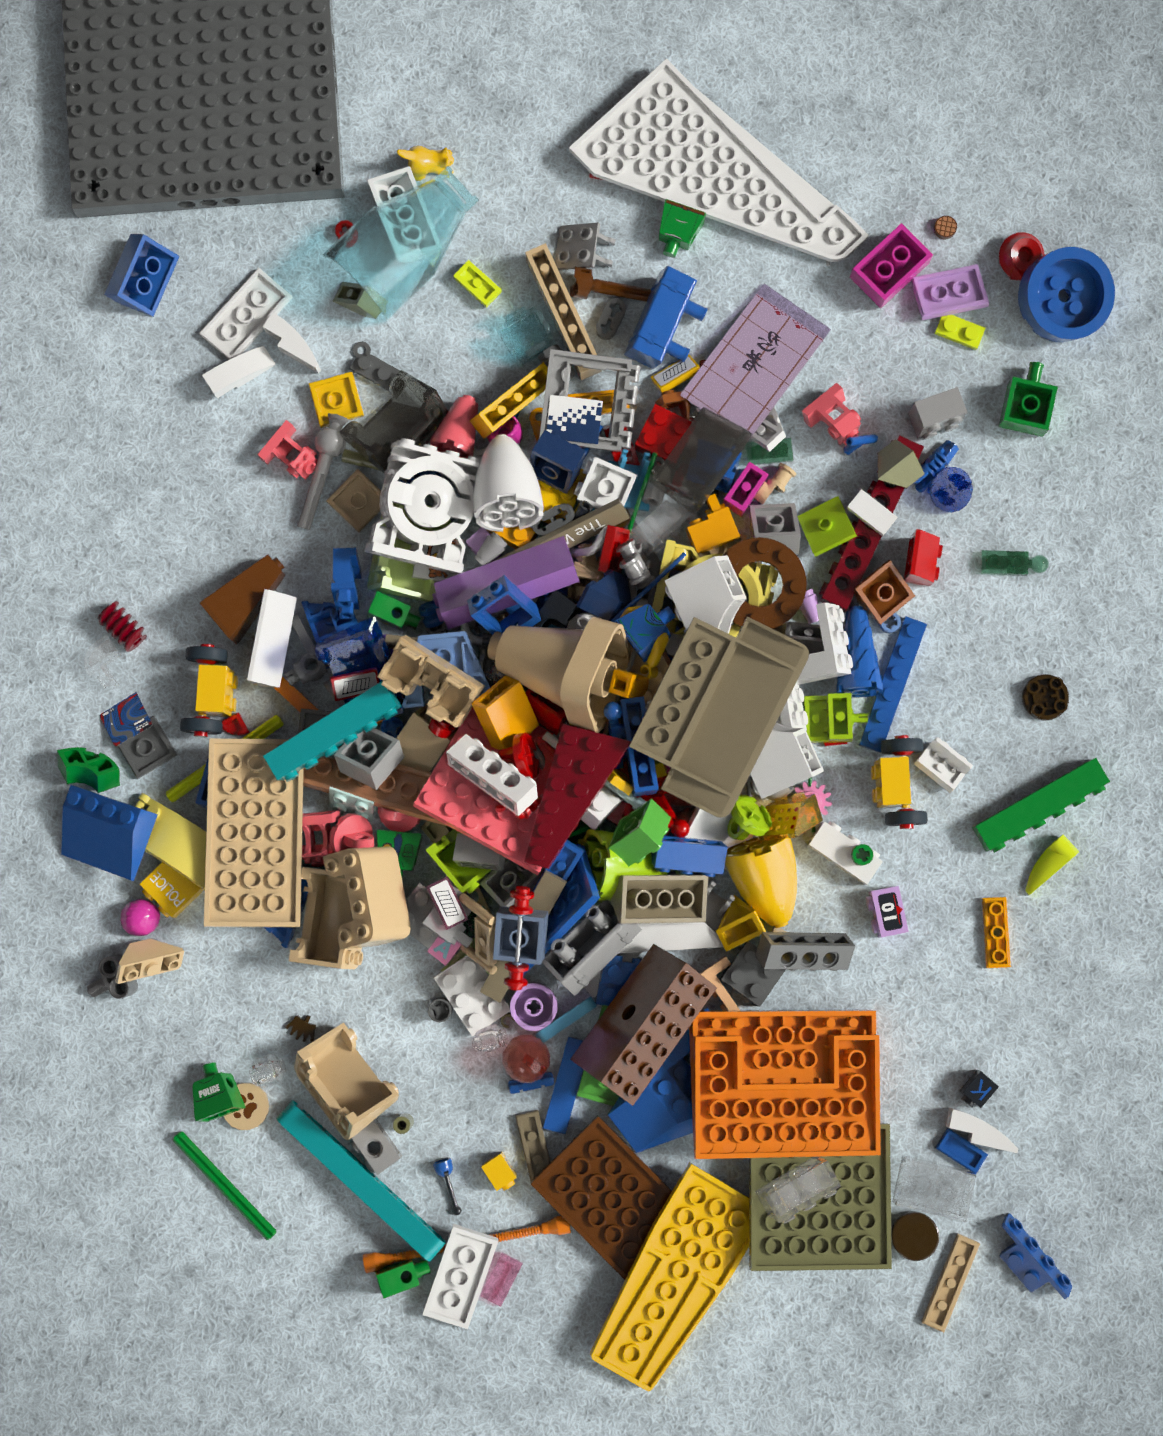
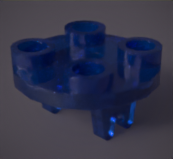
(943, 497)

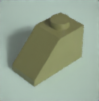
(356, 299)

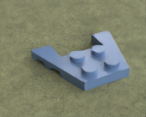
(455, 649)

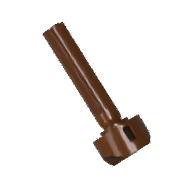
(585, 284)

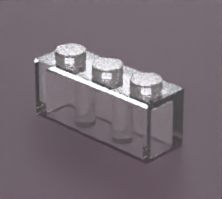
(660, 525)

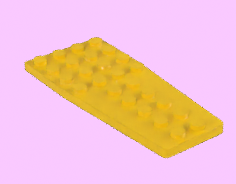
(674, 1277)

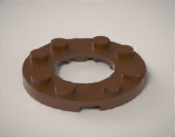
(792, 577)

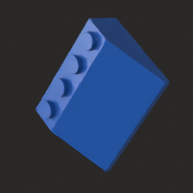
(105, 832)

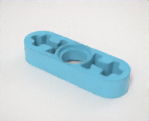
(566, 1019)

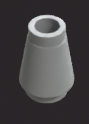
(490, 549)

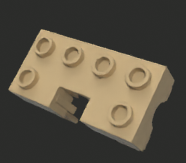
(416, 665)

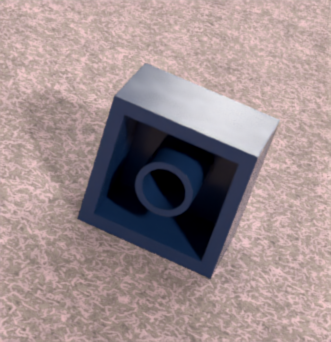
(556, 461)

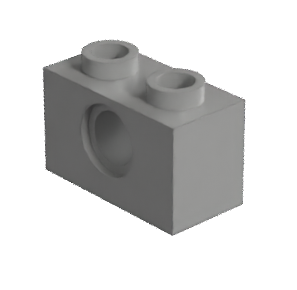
(388, 1154)

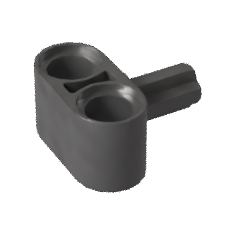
(108, 979)

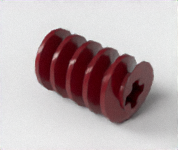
(121, 627)

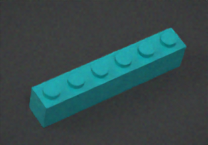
(332, 731)

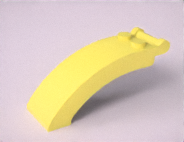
(176, 841)

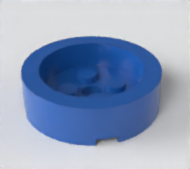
(1086, 283)

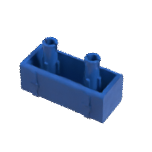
(661, 317)

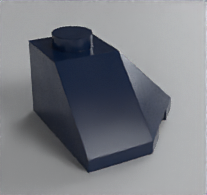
(606, 596)

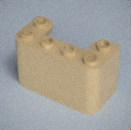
(373, 894)
(324, 914)

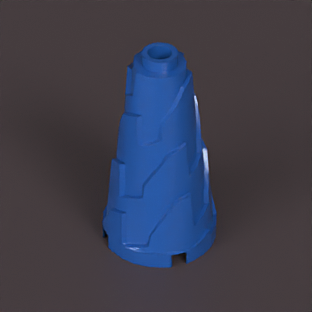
(865, 673)

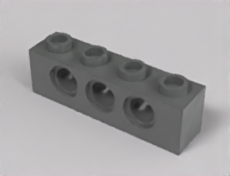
(804, 951)

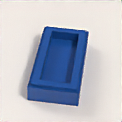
(961, 1151)

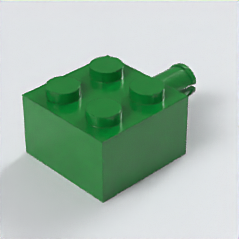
(1028, 403)

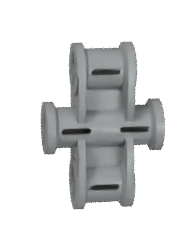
(635, 564)

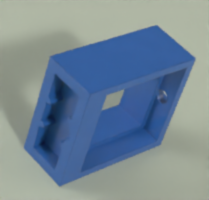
(525, 616)

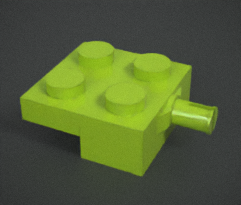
(831, 718)

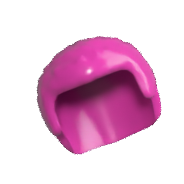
(511, 428)
(140, 917)

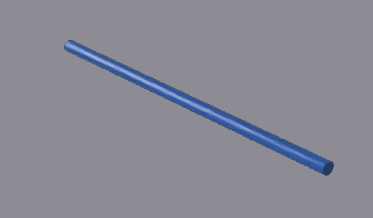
(651, 585)

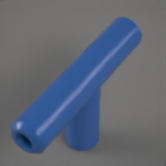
(856, 442)

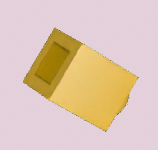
(499, 1172)

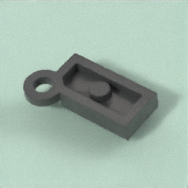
(372, 367)

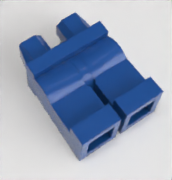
(345, 571)

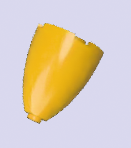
(765, 877)

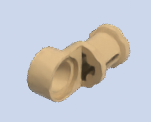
(777, 482)

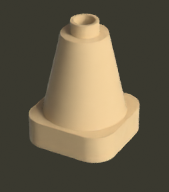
(565, 665)

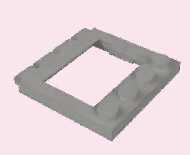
(624, 394)

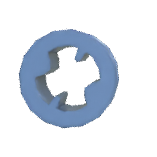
(895, 627)

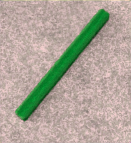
(224, 1185)

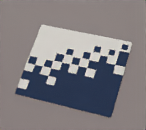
(575, 418)

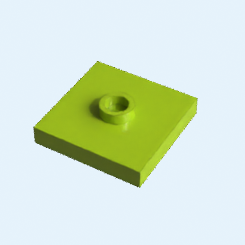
(826, 526)

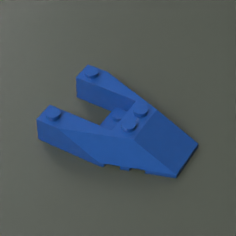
(663, 1107)

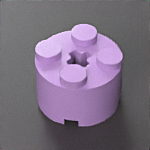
(523, 1015)

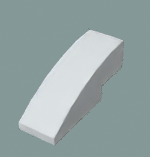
(290, 341)
(238, 370)
(979, 1131)

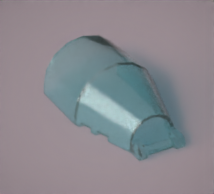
(403, 240)

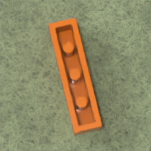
(293, 696)

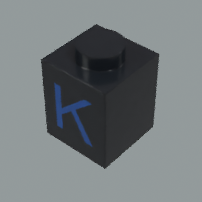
(978, 1089)

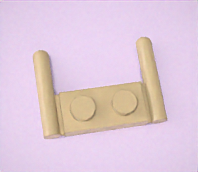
(484, 935)

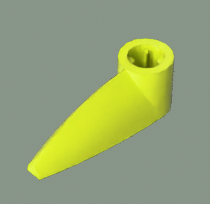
(1051, 861)

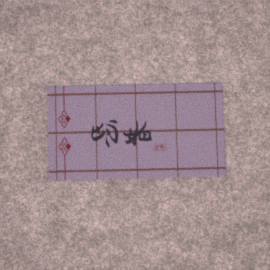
(756, 360)

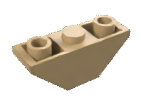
(148, 959)

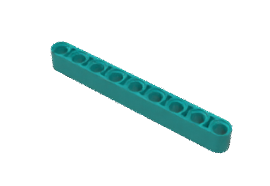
(361, 1181)

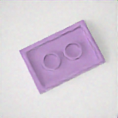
(950, 292)

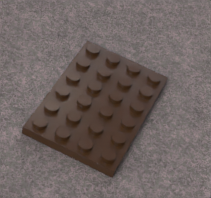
(604, 1193)

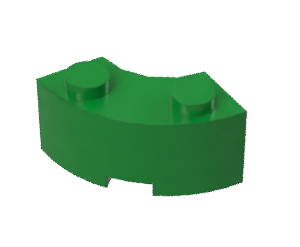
(89, 768)

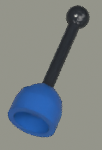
(443, 1169)

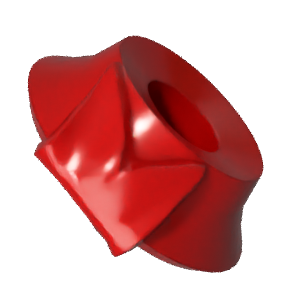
(1019, 253)

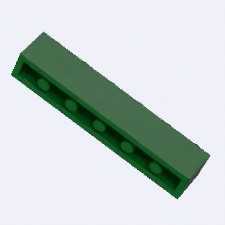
(1041, 804)

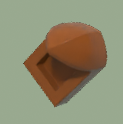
(672, 399)

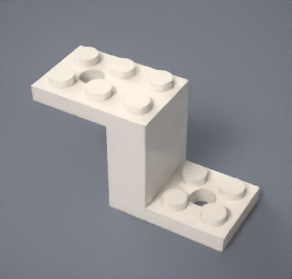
(821, 665)

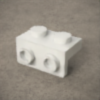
(943, 764)

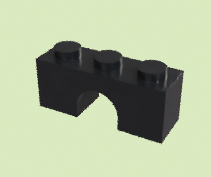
(557, 608)

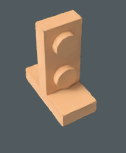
(710, 974)

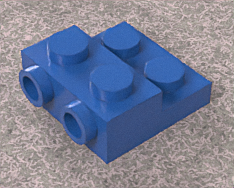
(613, 978)

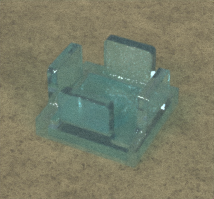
(525, 335)

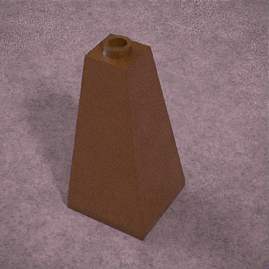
(240, 600)

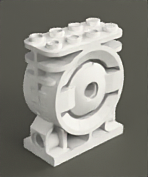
(405, 462)

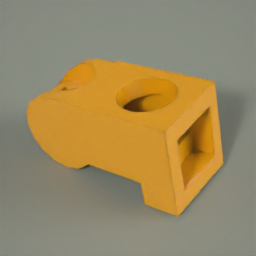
(628, 684)

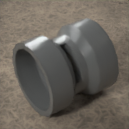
(439, 1013)

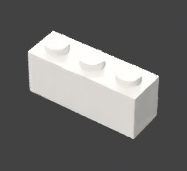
(837, 849)

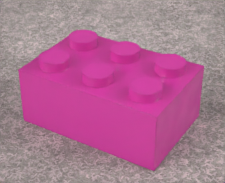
(891, 266)

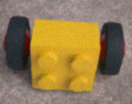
(213, 690)
(893, 782)

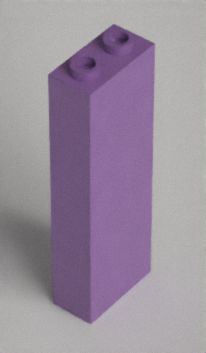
(532, 571)

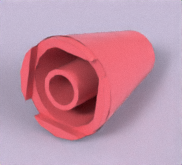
(456, 430)

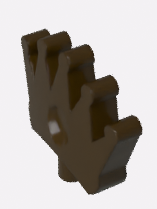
(303, 1027)

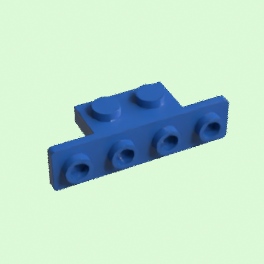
(1030, 1262)

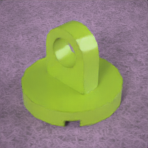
(749, 817)

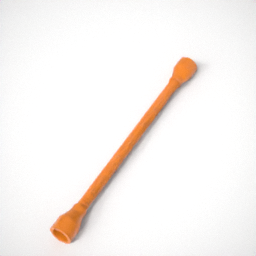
(557, 1226)

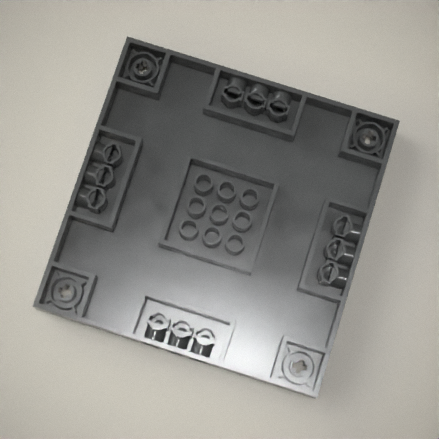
(200, 104)

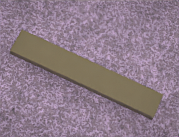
(544, 899)

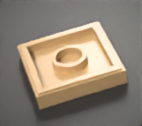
(356, 500)

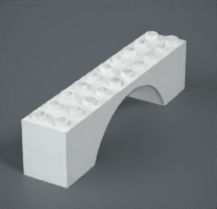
(714, 596)

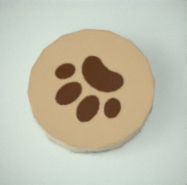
(255, 1108)

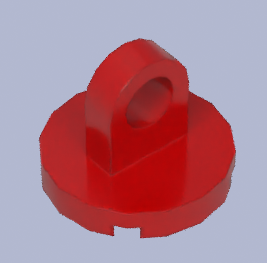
(522, 755)

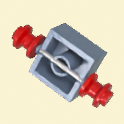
(520, 937)

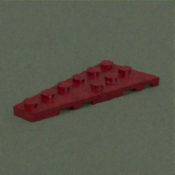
(575, 778)

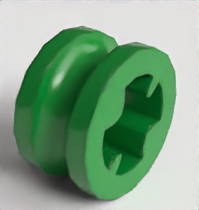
(859, 861)

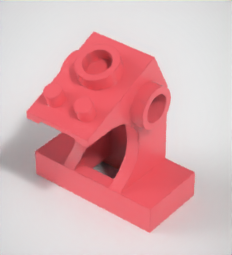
(843, 426)
(281, 445)
(317, 821)

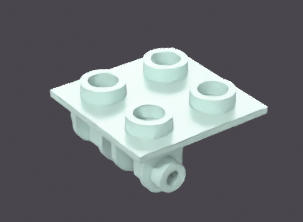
(351, 804)

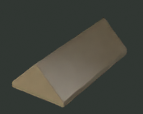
(661, 899)

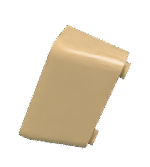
(343, 1081)

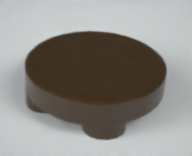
(1045, 697)
(915, 1236)

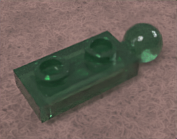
(1011, 563)

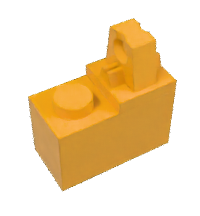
(715, 530)

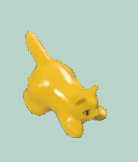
(426, 161)

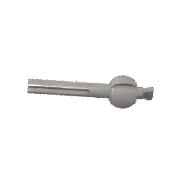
(330, 445)

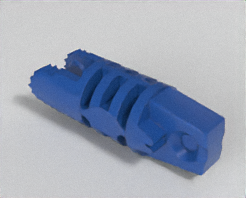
(938, 460)

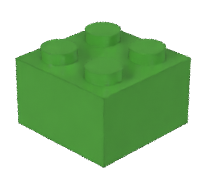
(640, 833)

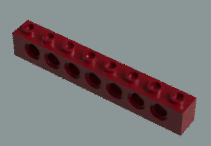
(862, 557)

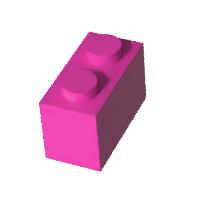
(745, 489)

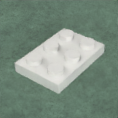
(462, 988)

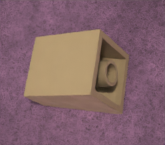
(419, 745)

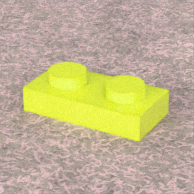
(477, 283)
(960, 331)

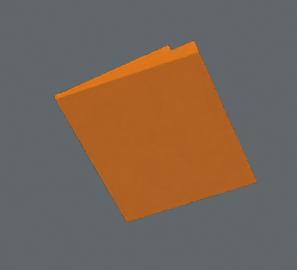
(785, 1083)

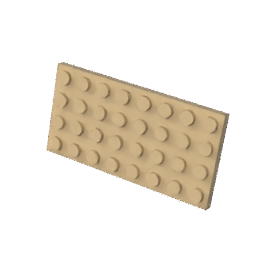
(251, 838)

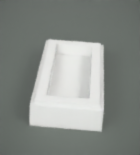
(872, 512)

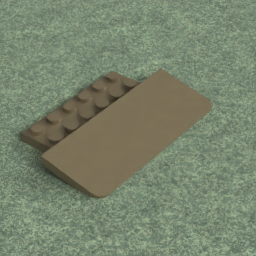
(718, 709)

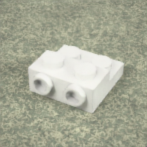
(604, 483)

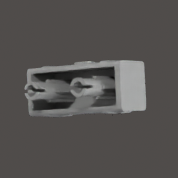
(589, 946)

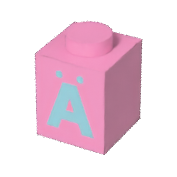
(443, 951)

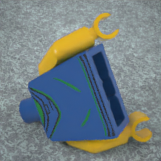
(647, 634)

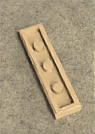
(950, 1282)

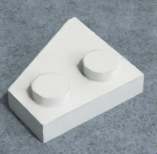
(769, 432)

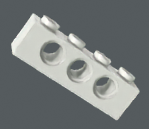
(515, 798)

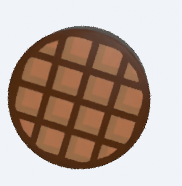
(945, 227)

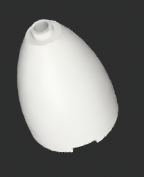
(506, 488)

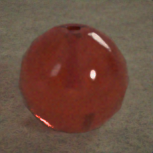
(526, 1058)

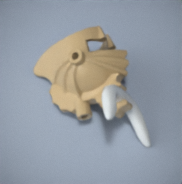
(587, 565)

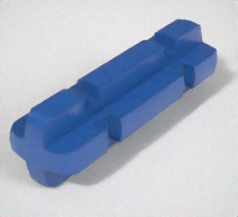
(515, 1086)

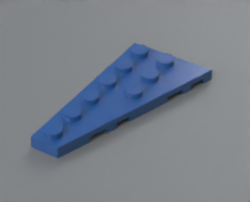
(573, 902)

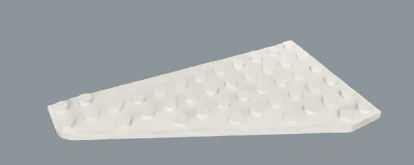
(687, 150)

